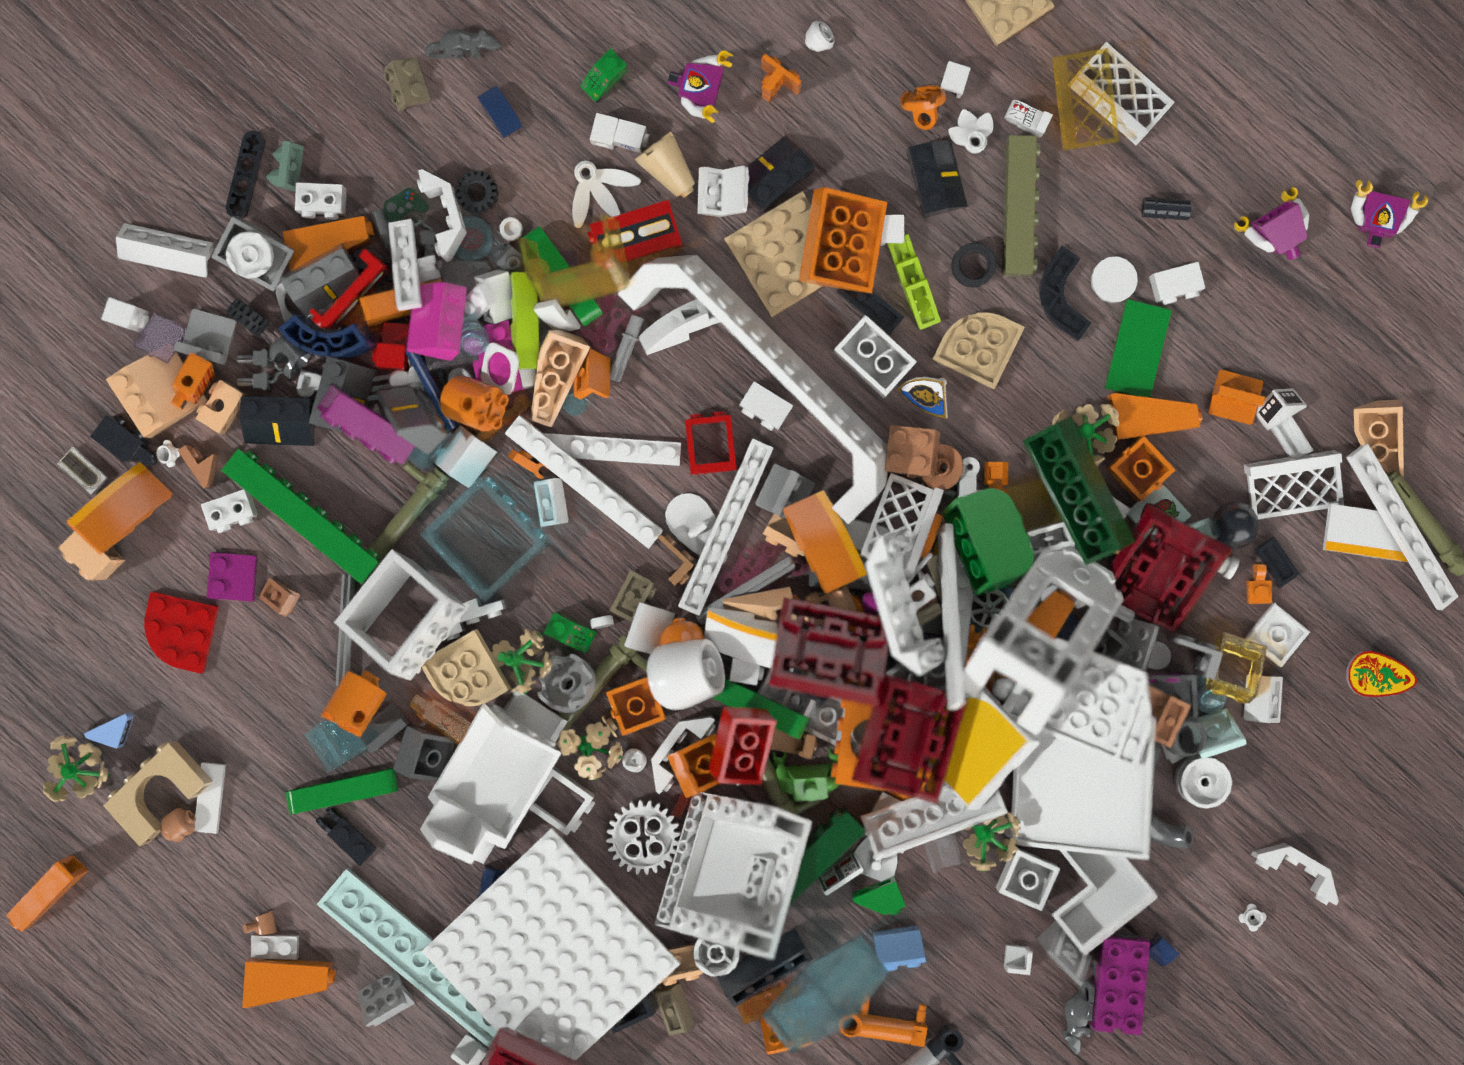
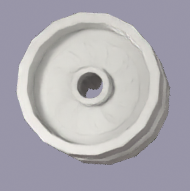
(1216, 784)

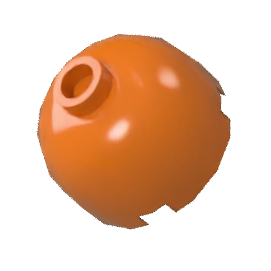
(681, 631)

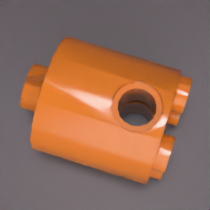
(473, 403)
(355, 702)

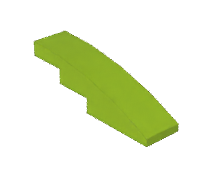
(914, 283)
(525, 321)

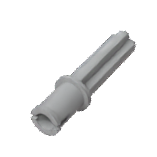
(626, 347)

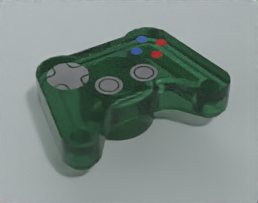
(404, 203)

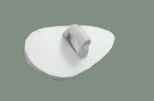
(690, 521)

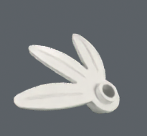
(593, 183)

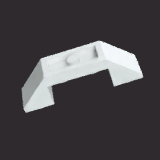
(450, 240)
(662, 774)
(1324, 883)

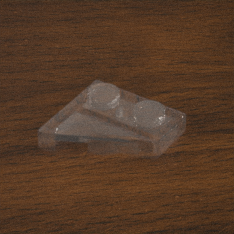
(462, 272)

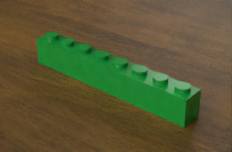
(301, 515)

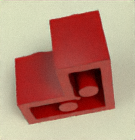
(391, 353)

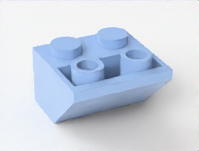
(899, 947)

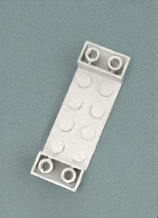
(896, 604)

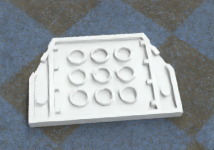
(1102, 710)

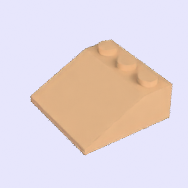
(147, 392)

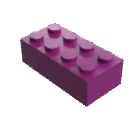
(363, 422)

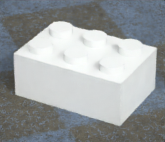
(874, 356)

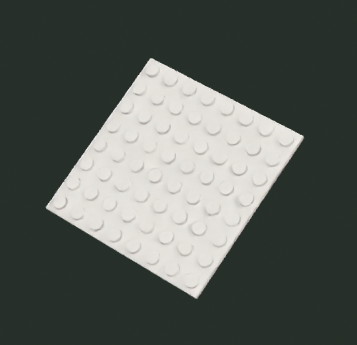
(551, 951)

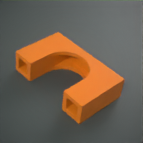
(847, 758)

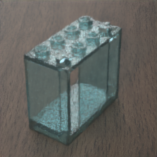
(458, 564)
(824, 991)

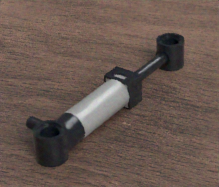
(937, 1049)

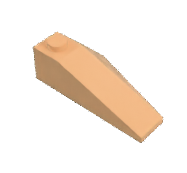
(556, 371)
(1382, 429)

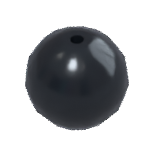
(1235, 524)

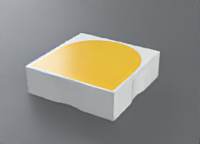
(985, 749)

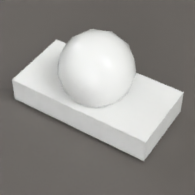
(1007, 692)

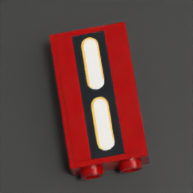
(643, 231)
(350, 299)

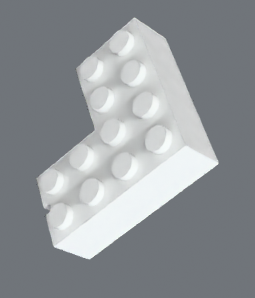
(1107, 903)

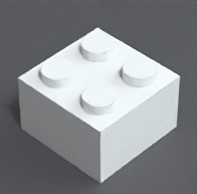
(1028, 879)

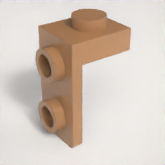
(681, 574)
(804, 747)

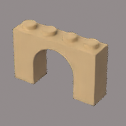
(128, 803)

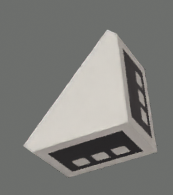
(1279, 406)

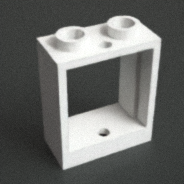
(576, 787)

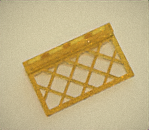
(1064, 100)

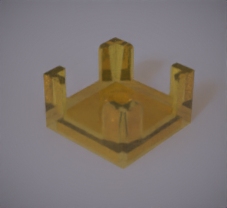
(1034, 504)

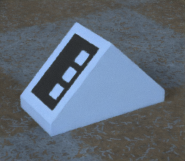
(113, 732)

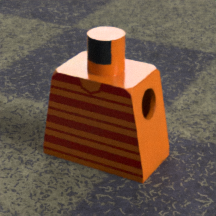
(192, 381)

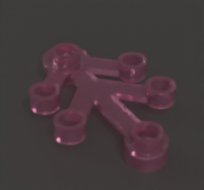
(601, 332)
(755, 570)

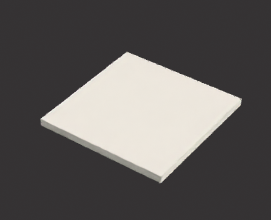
(1083, 800)

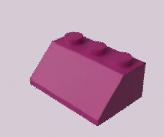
(438, 324)
(499, 365)

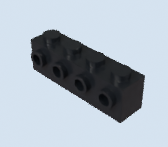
(758, 972)

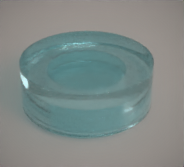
(573, 405)

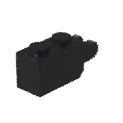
(122, 441)

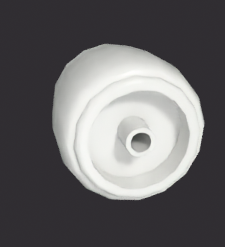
(685, 673)

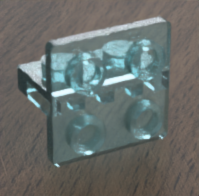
(334, 744)

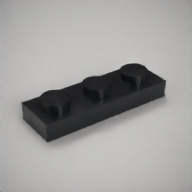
(874, 308)

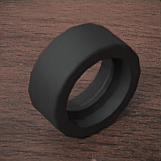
(979, 248)

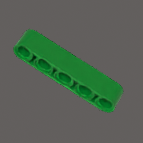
(587, 310)
(786, 719)
(341, 791)

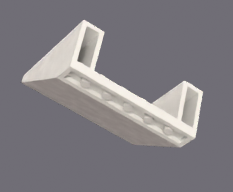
(733, 873)

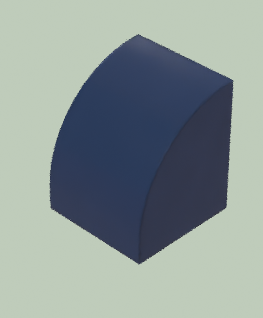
(1161, 951)

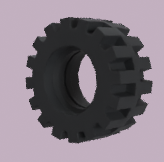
(247, 317)

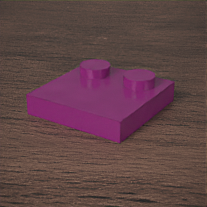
(232, 577)

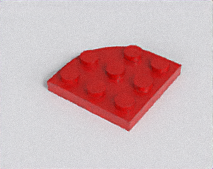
(180, 630)

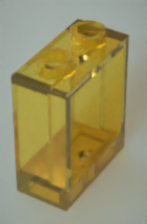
(1244, 649)

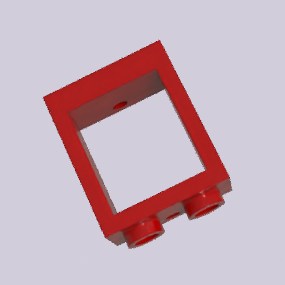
(717, 417)

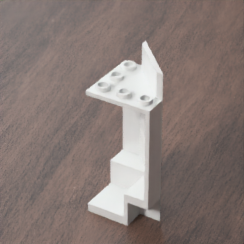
(493, 778)

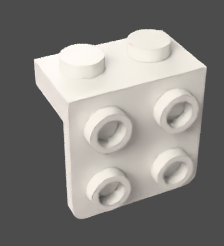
(722, 191)

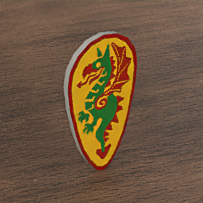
(1378, 675)

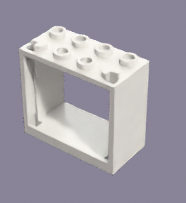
(377, 594)

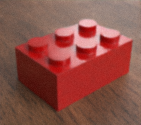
(742, 745)

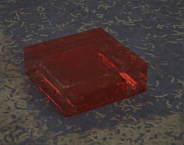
(680, 805)

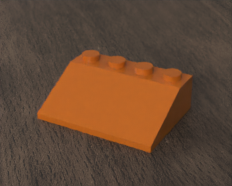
(842, 240)

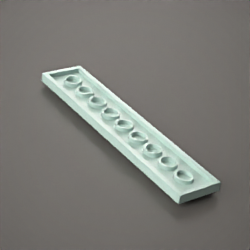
(399, 945)

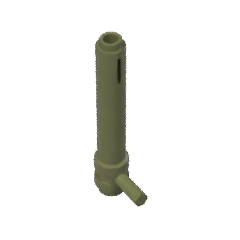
(426, 492)
(1448, 551)
(618, 656)
(780, 798)

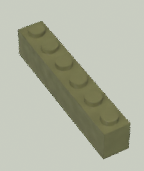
(1020, 206)

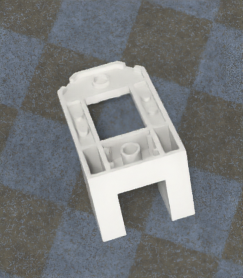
(1030, 654)

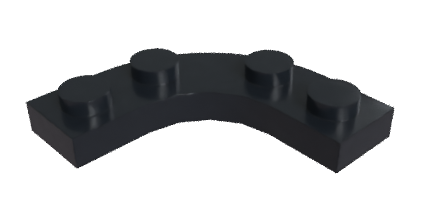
(1053, 299)

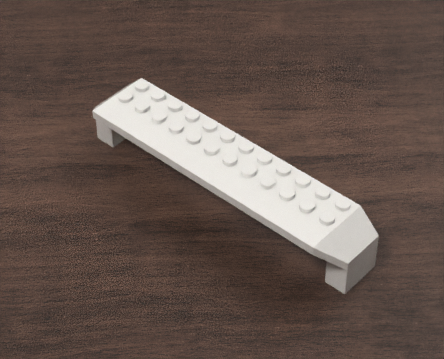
(867, 447)

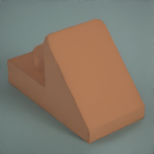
(202, 470)
(279, 597)

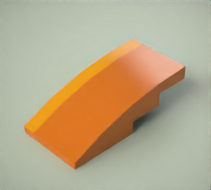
(119, 508)
(824, 541)

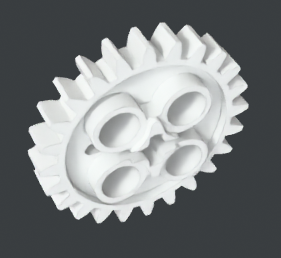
(622, 838)

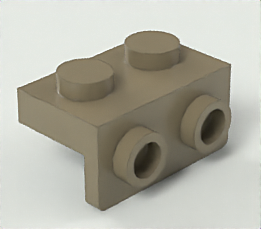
(406, 83)
(634, 590)

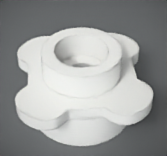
(167, 453)
(1258, 919)

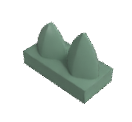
(290, 161)

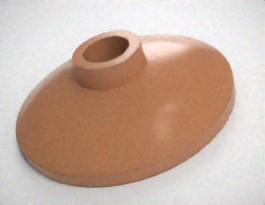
(948, 479)

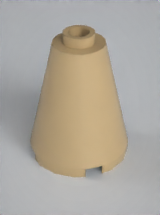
(667, 165)

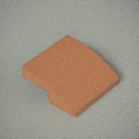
(1169, 715)

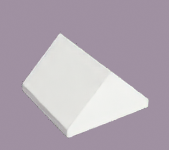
(464, 457)

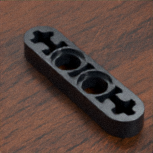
(248, 175)

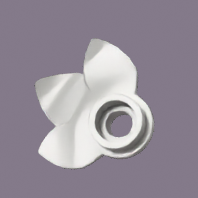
(970, 128)
(402, 379)

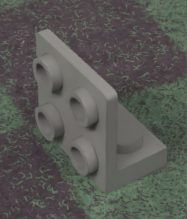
(208, 336)
(1208, 662)

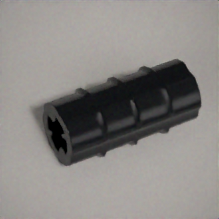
(1166, 208)

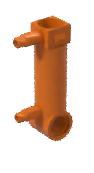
(889, 1028)

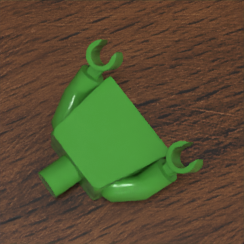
(806, 781)

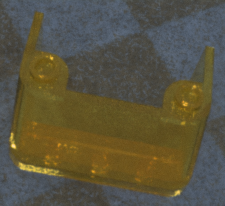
(601, 277)

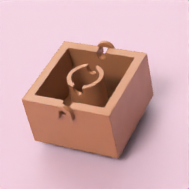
(912, 451)

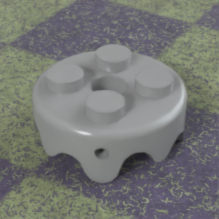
(554, 684)

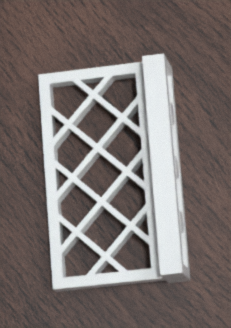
(1126, 122)
(1293, 465)
(922, 525)

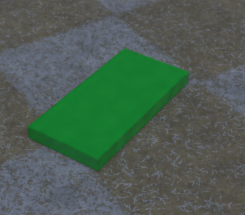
(1137, 349)

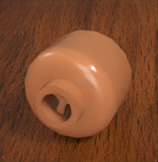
(178, 824)

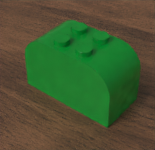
(989, 539)

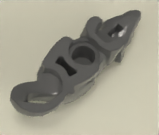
(459, 42)
(1077, 1012)

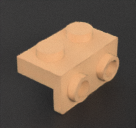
(779, 532)
(687, 967)

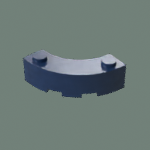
(342, 344)

